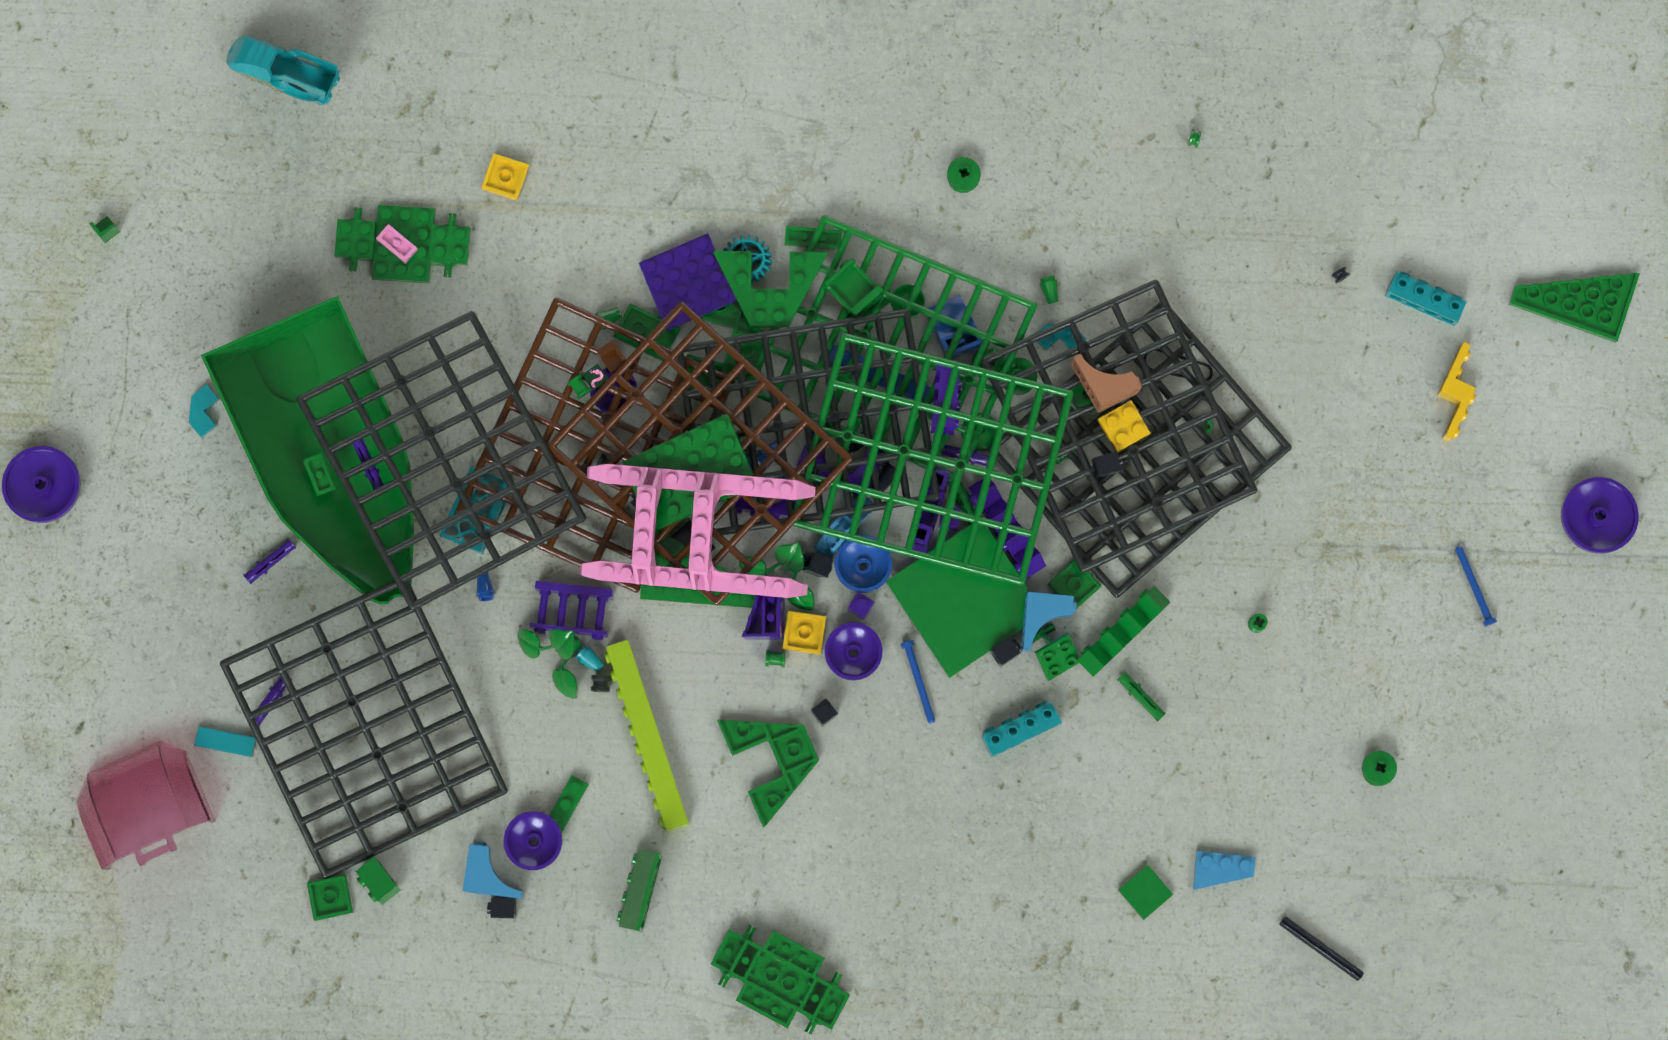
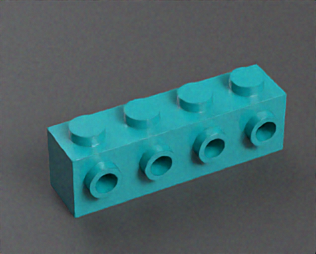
(1426, 298)
(1021, 729)

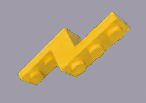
(1457, 392)

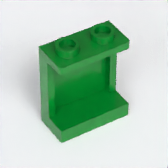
(853, 288)

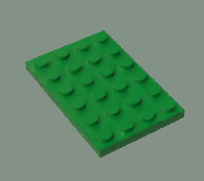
(707, 448)

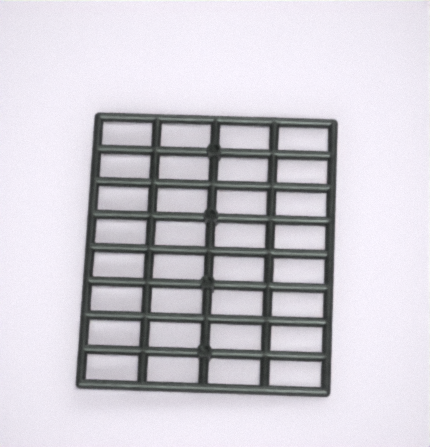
(834, 418)
(1131, 451)
(442, 459)
(1171, 484)
(364, 727)

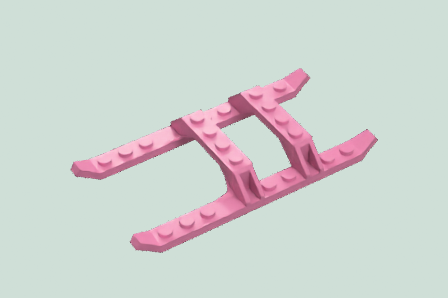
(701, 571)

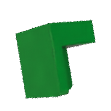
(105, 229)

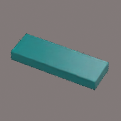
(225, 741)

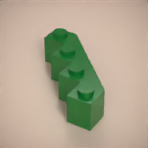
(1123, 631)

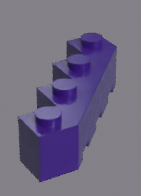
(1014, 544)

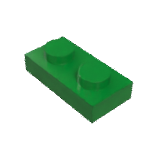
(319, 474)

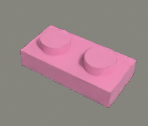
(396, 243)

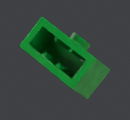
(377, 880)

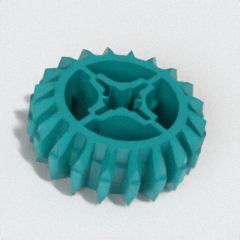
(743, 244)

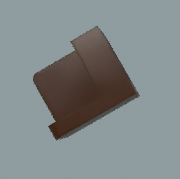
(611, 356)

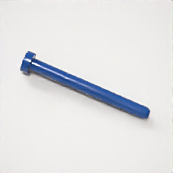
(1475, 587)
(918, 680)

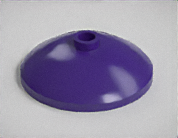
(853, 637)
(518, 840)

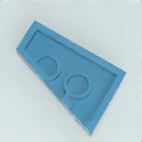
(1221, 868)

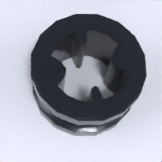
(1340, 275)

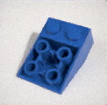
(955, 309)

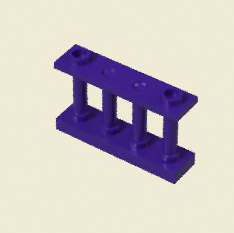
(564, 592)

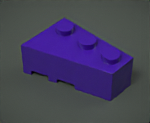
(940, 385)
(766, 619)

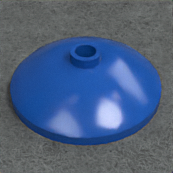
(848, 569)

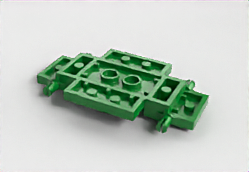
(436, 244)
(780, 979)

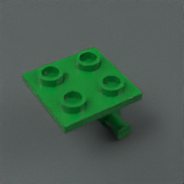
(1057, 654)

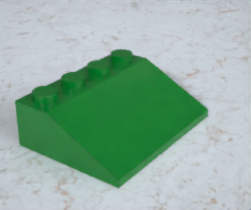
(640, 890)

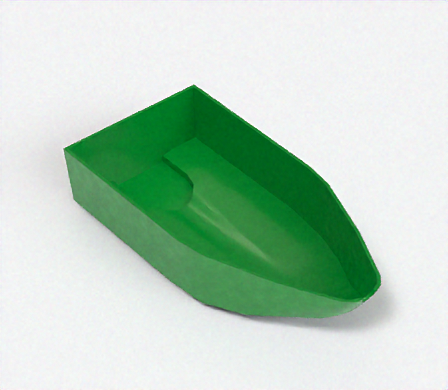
(259, 389)

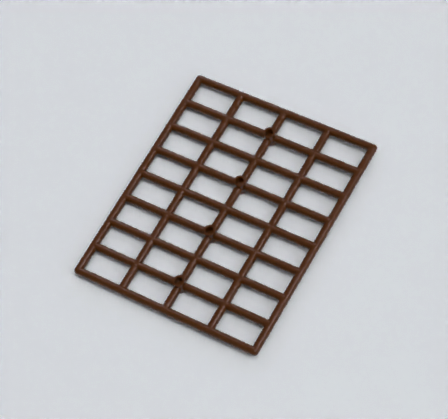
(637, 395)
(554, 425)

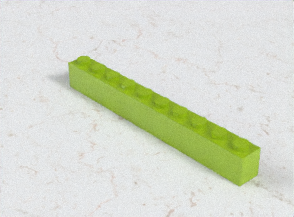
(647, 736)

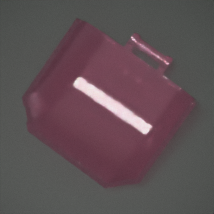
(141, 803)

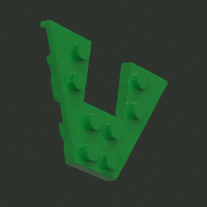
(770, 306)
(733, 318)
(791, 749)

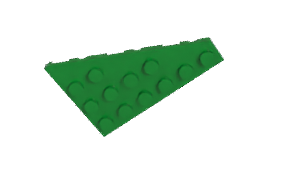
(1588, 304)
(685, 595)

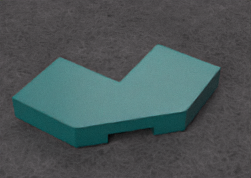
(1064, 335)
(200, 402)

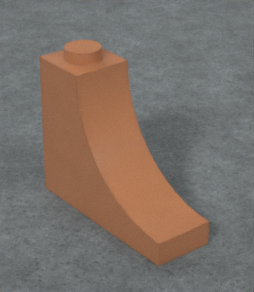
(1105, 388)

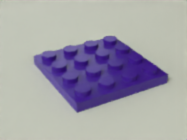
(690, 276)

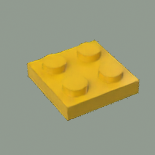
(505, 177)
(1123, 426)
(804, 633)

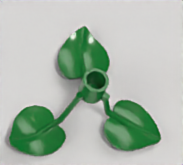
(792, 558)
(565, 644)

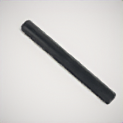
(1321, 948)

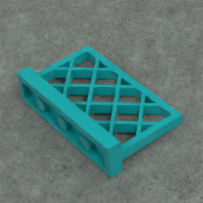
(493, 512)

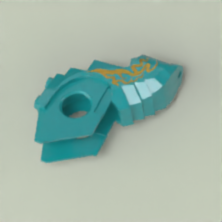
(283, 70)

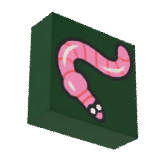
(595, 377)

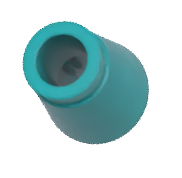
(589, 659)

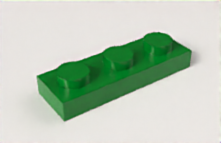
(802, 236)
(568, 801)

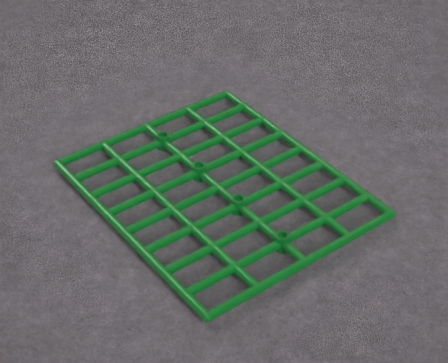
(961, 326)
(960, 465)

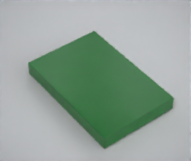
(644, 323)

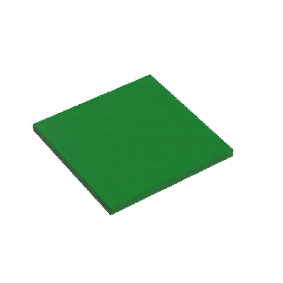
(959, 610)

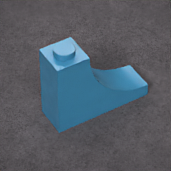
(829, 545)
(1041, 609)
(481, 877)

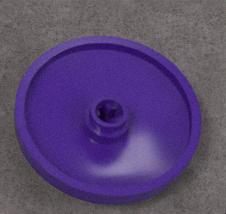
(41, 484)
(1599, 515)

